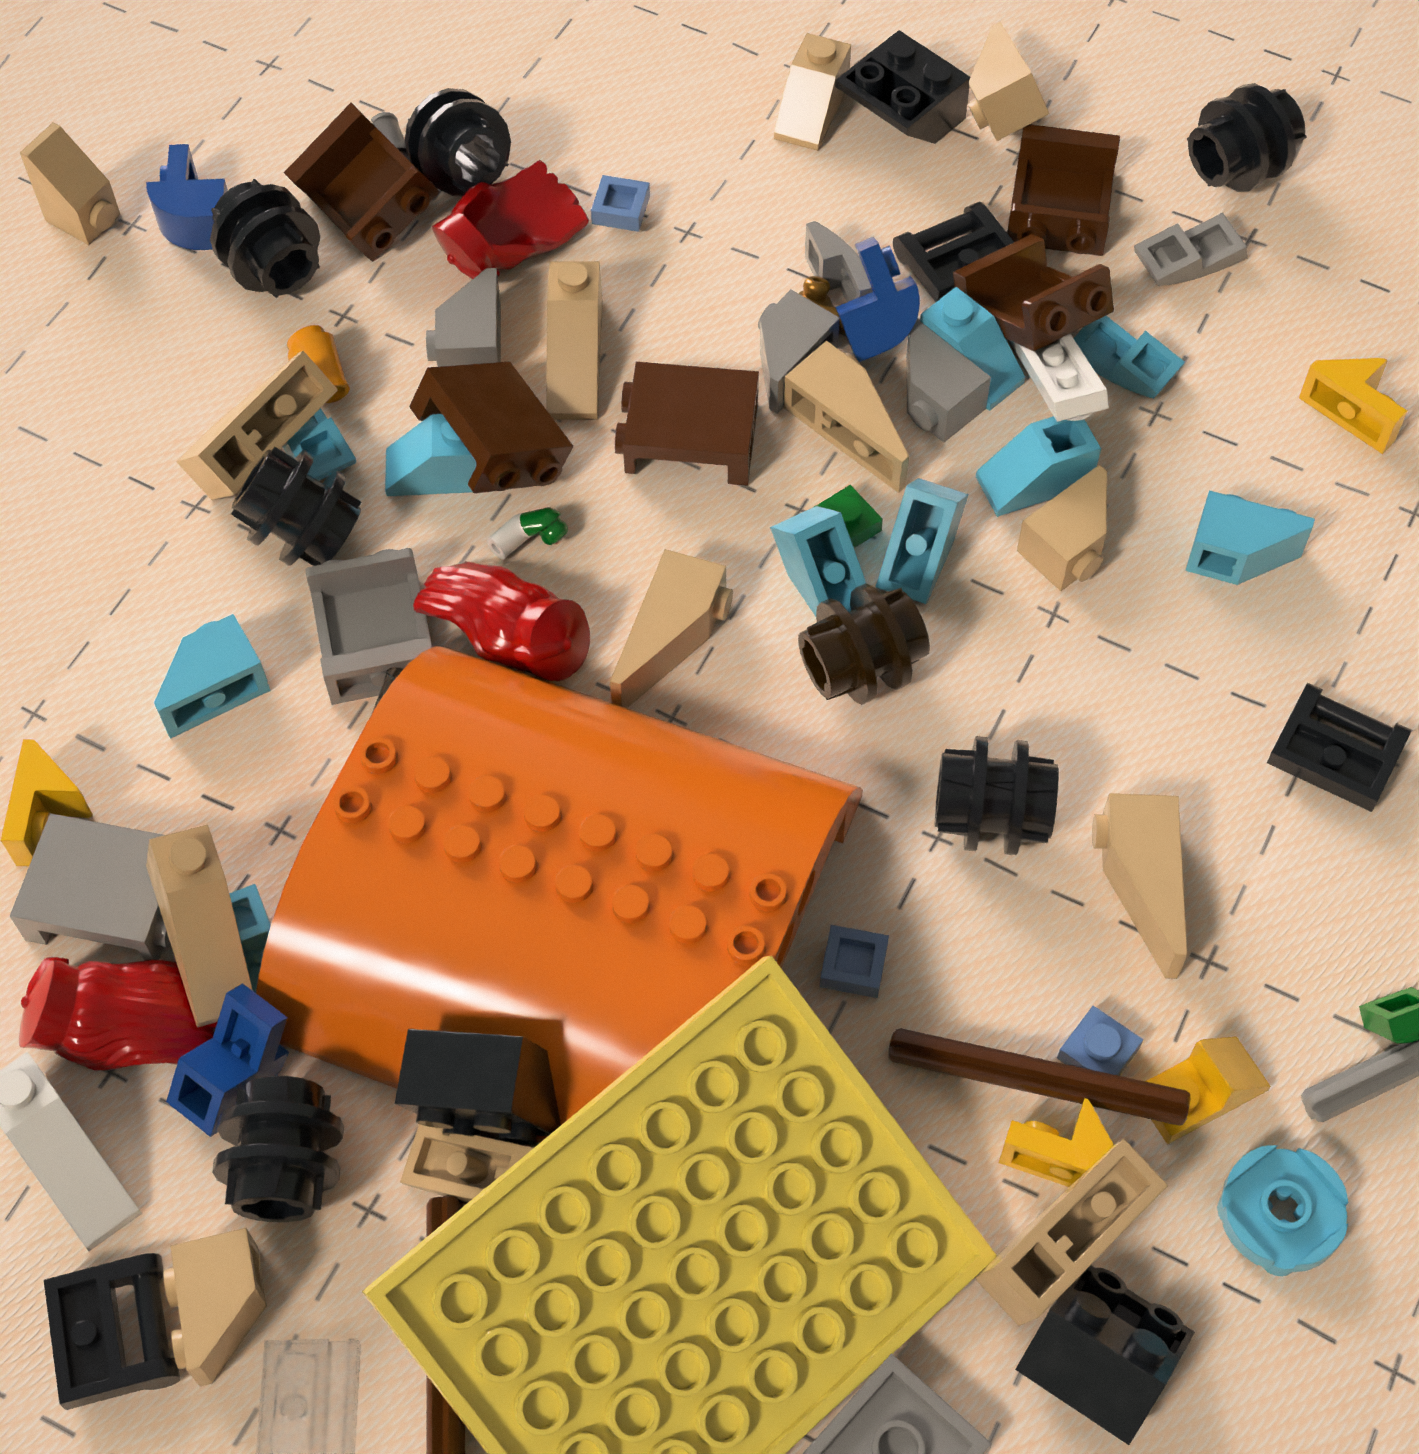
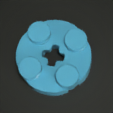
(1276, 1243)

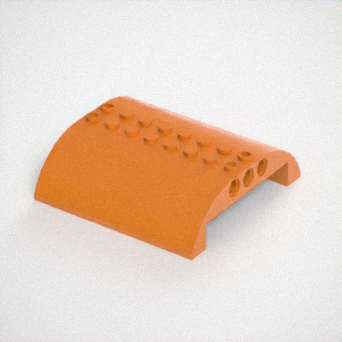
(537, 876)

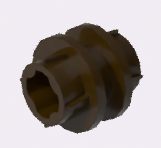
(870, 641)

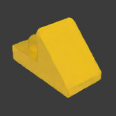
(1348, 396)
(36, 792)
(1217, 1077)
(1043, 1153)

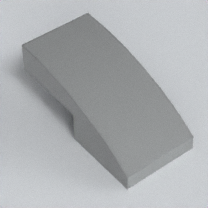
(1189, 255)
(835, 261)

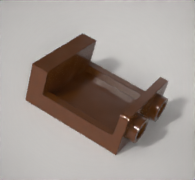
(362, 182)
(1064, 188)
(1031, 299)
(689, 417)
(497, 422)

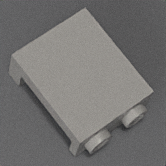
(366, 620)
(91, 886)

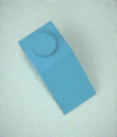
(978, 338)
(428, 461)
(921, 538)
(819, 556)
(209, 676)

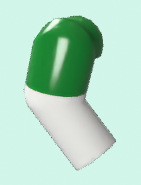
(525, 525)

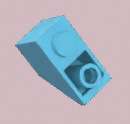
(1038, 464)
(1245, 538)

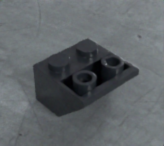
(909, 88)
(478, 1085)
(1106, 1352)

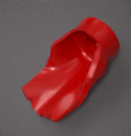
(510, 221)
(509, 618)
(110, 1013)

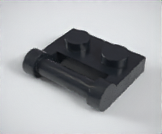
(937, 266)
(1334, 758)
(89, 1334)

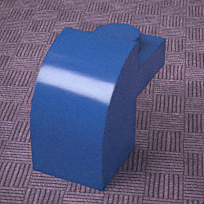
(184, 202)
(885, 315)
(240, 1051)

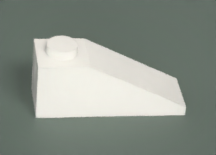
(61, 1154)

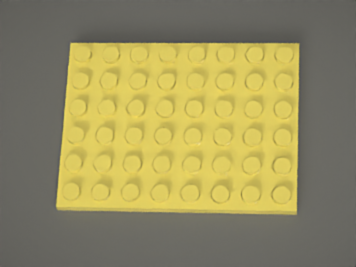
(689, 1251)

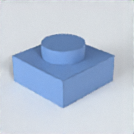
(620, 203)
(854, 961)
(1100, 1044)

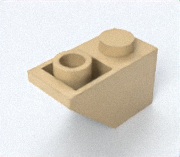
(218, 1299)

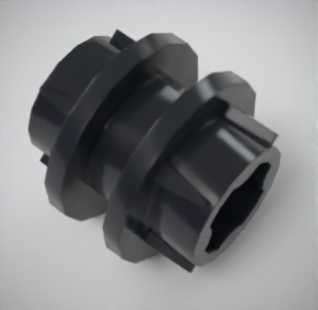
(1246, 137)
(457, 141)
(265, 238)
(296, 507)
(996, 795)
(278, 1155)

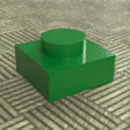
(859, 517)
(1394, 1016)

